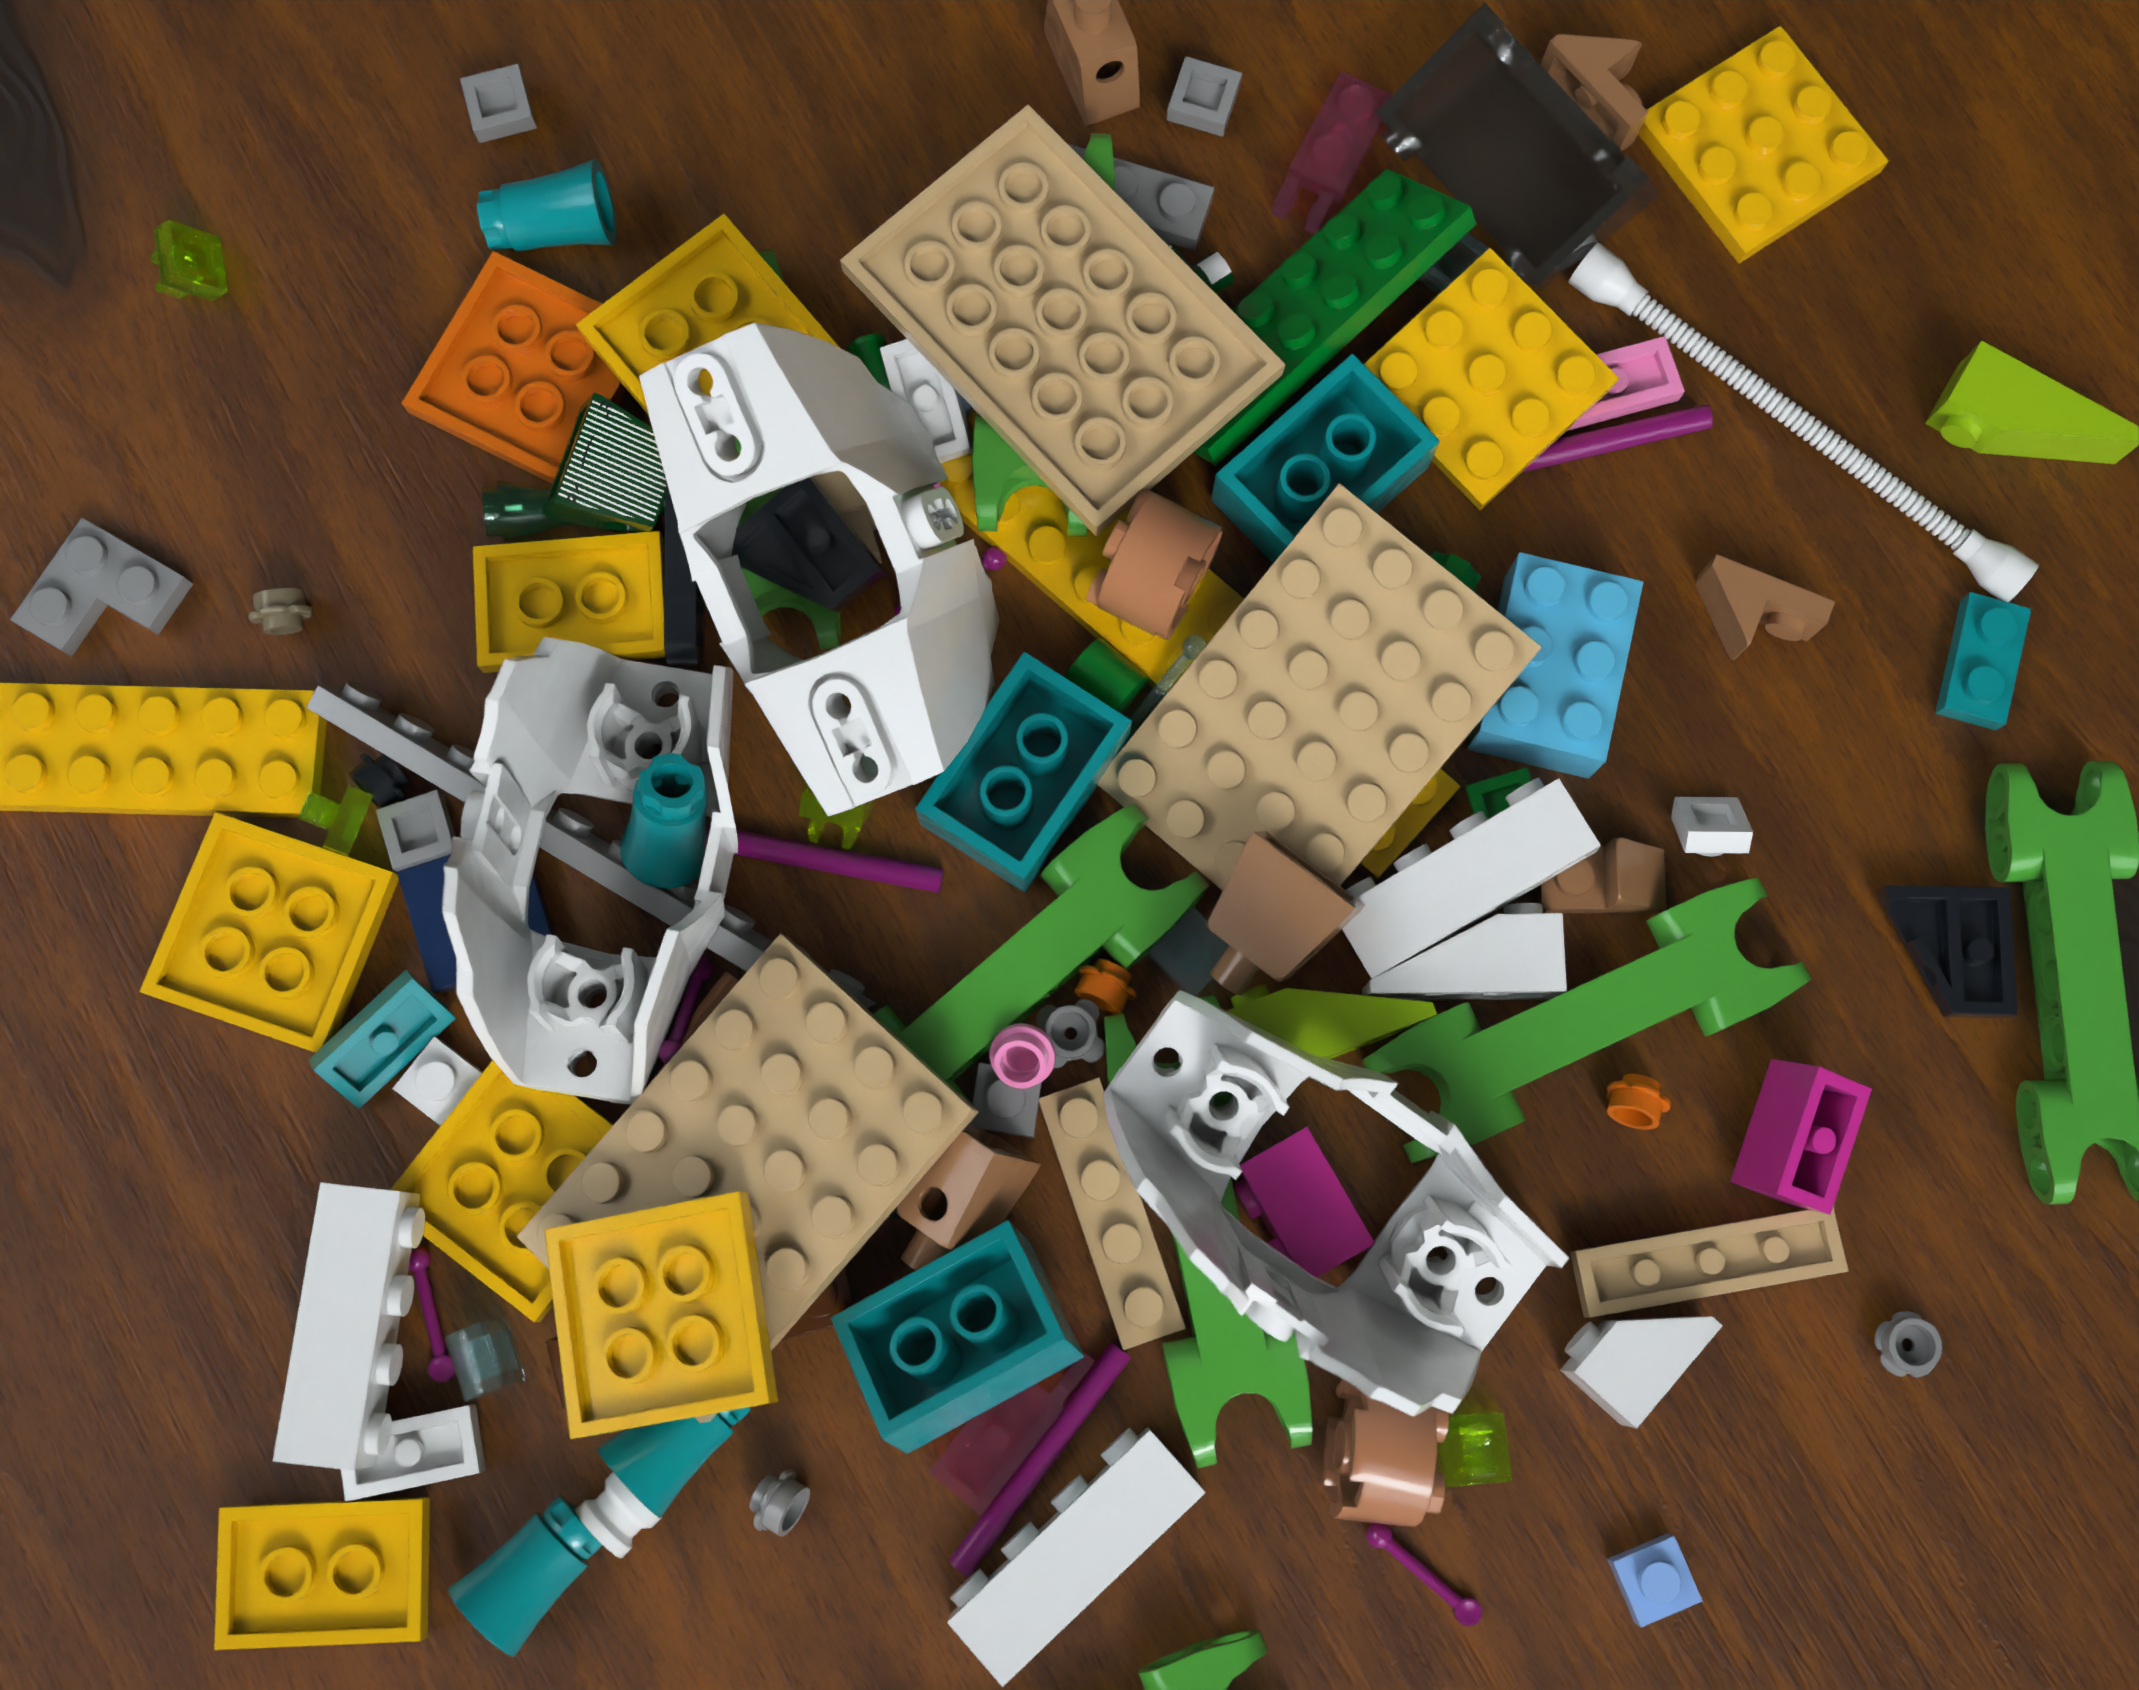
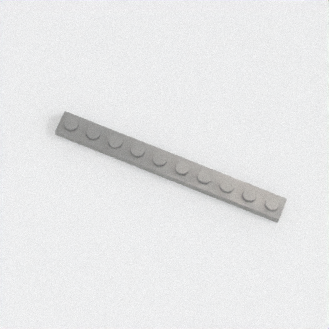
(564, 831)

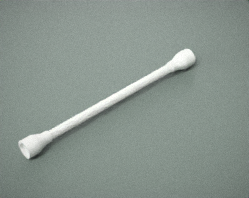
(1994, 565)

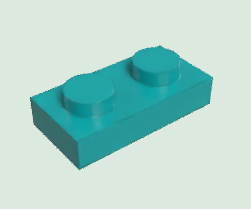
(1983, 661)
(381, 1039)

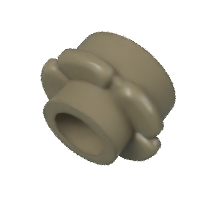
(280, 610)

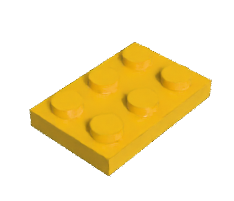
(570, 589)
(322, 1573)

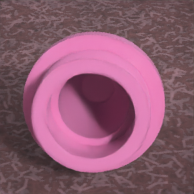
(1022, 1055)

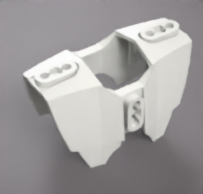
(805, 414)
(583, 727)
(1402, 1320)

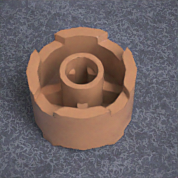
(1155, 564)
(1383, 1461)

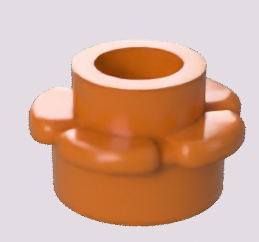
(1105, 986)
(1637, 1101)

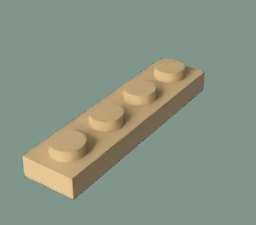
(1111, 1216)
(1708, 1262)

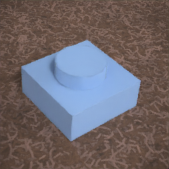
(1654, 1580)

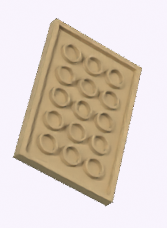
(1062, 318)
(1320, 700)
(781, 1099)

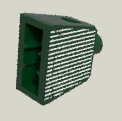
(609, 472)

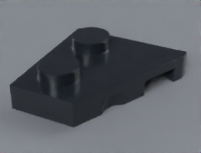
(807, 547)
(1958, 945)

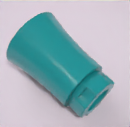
(550, 210)
(667, 824)
(664, 1456)
(525, 1576)

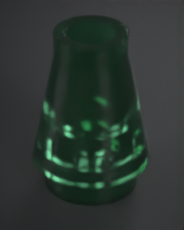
(516, 510)

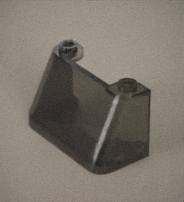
(1515, 150)

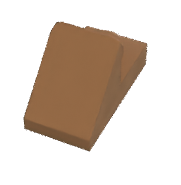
(1590, 74)
(1744, 597)
(1614, 880)

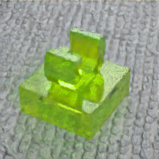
(188, 262)
(340, 819)
(849, 820)
(1475, 1450)

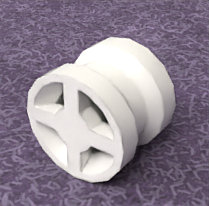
(615, 1516)

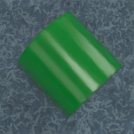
(1107, 675)

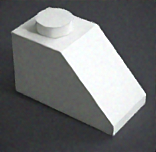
(1635, 1361)

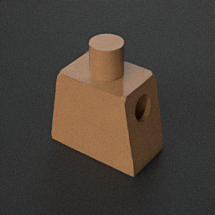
(1083, 40)
(1275, 914)
(964, 1194)

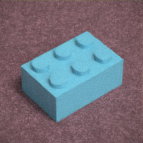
(1568, 695)

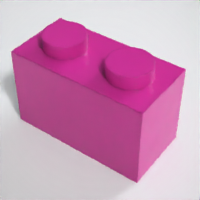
(1801, 1135)
(1302, 1204)

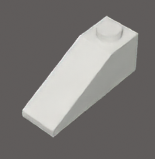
(1498, 959)

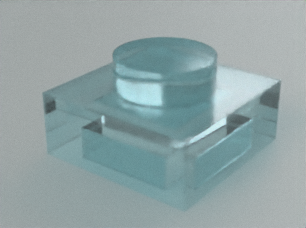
(1189, 952)

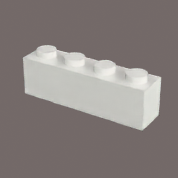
(1469, 876)
(349, 1328)
(1074, 1554)

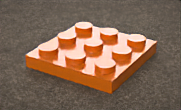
(513, 368)

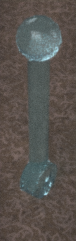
(1191, 649)

